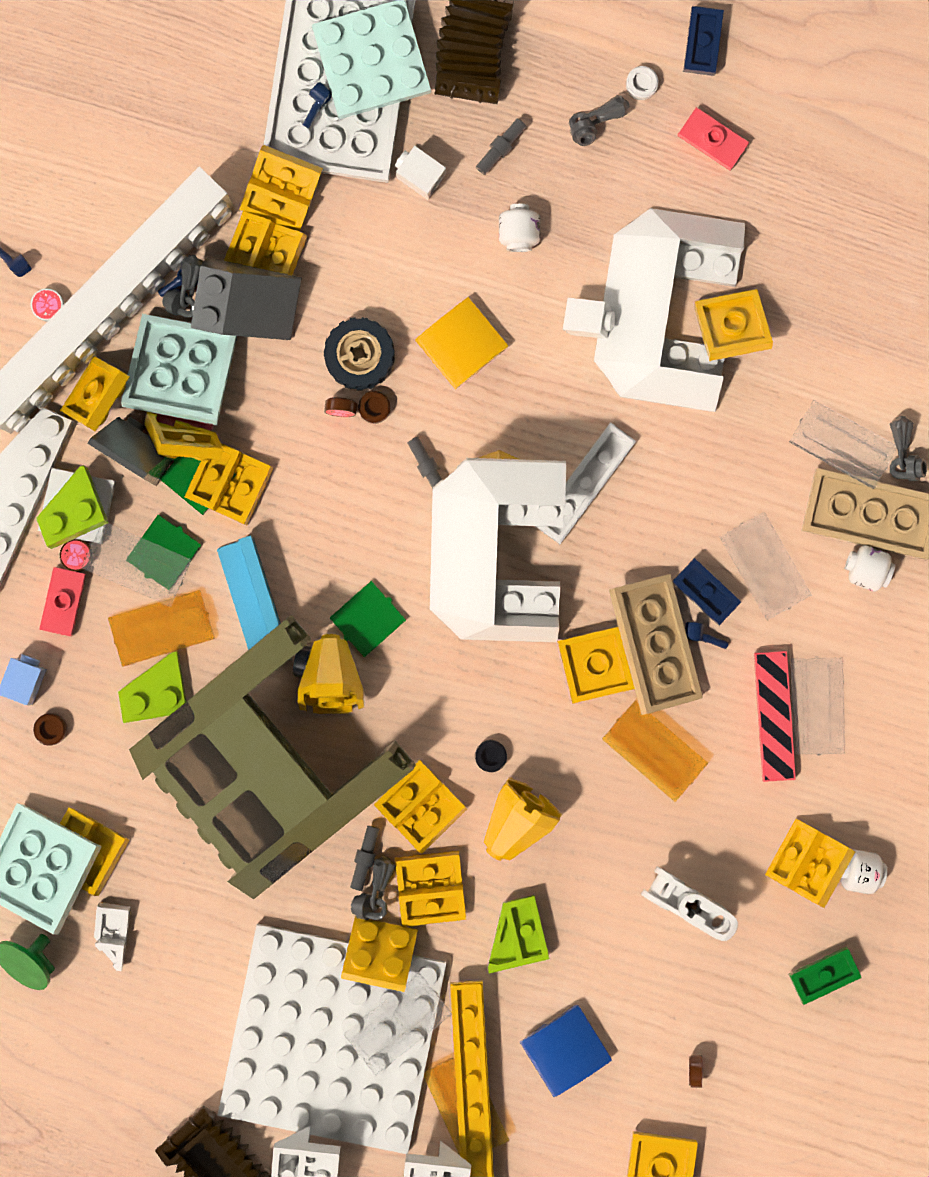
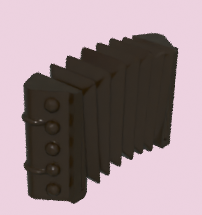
(471, 49)
(208, 1150)

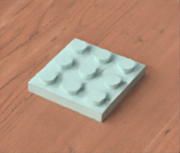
(371, 58)
(178, 370)
(42, 867)

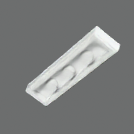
(590, 478)

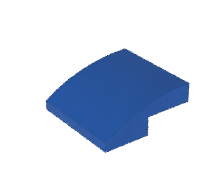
(565, 1051)

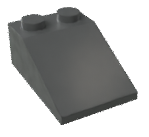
(245, 301)
(131, 448)

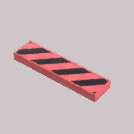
(774, 716)

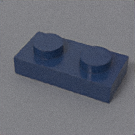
(703, 41)
(706, 591)

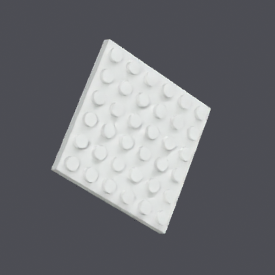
(291, 1054)

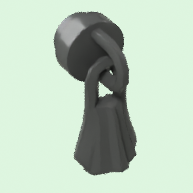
(584, 130)
(177, 300)
(915, 466)
(365, 904)

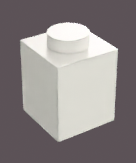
(420, 172)
(588, 318)

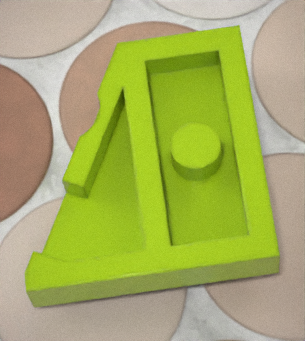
(72, 511)
(154, 692)
(518, 936)

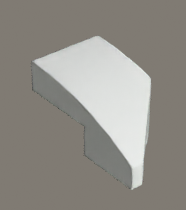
(112, 931)

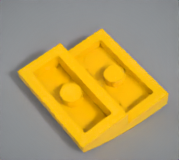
(281, 188)
(265, 245)
(461, 343)
(231, 497)
(420, 807)
(112, 847)
(810, 863)
(430, 888)

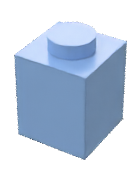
(22, 679)

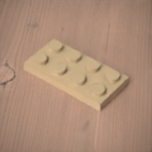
(878, 517)
(655, 644)

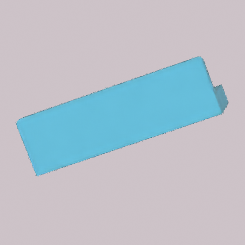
(249, 589)

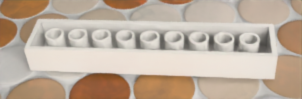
(110, 297)

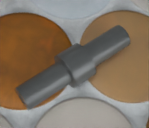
(500, 146)
(427, 465)
(364, 858)

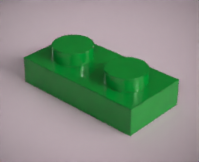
(825, 975)

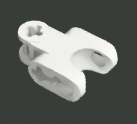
(677, 894)

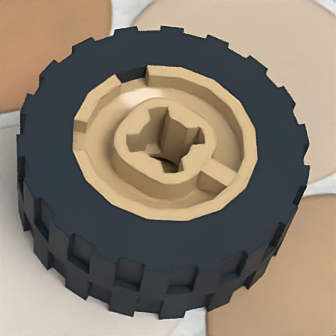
(359, 353)

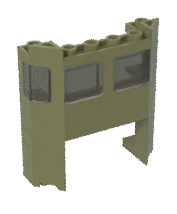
(247, 780)

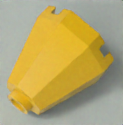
(330, 678)
(518, 820)

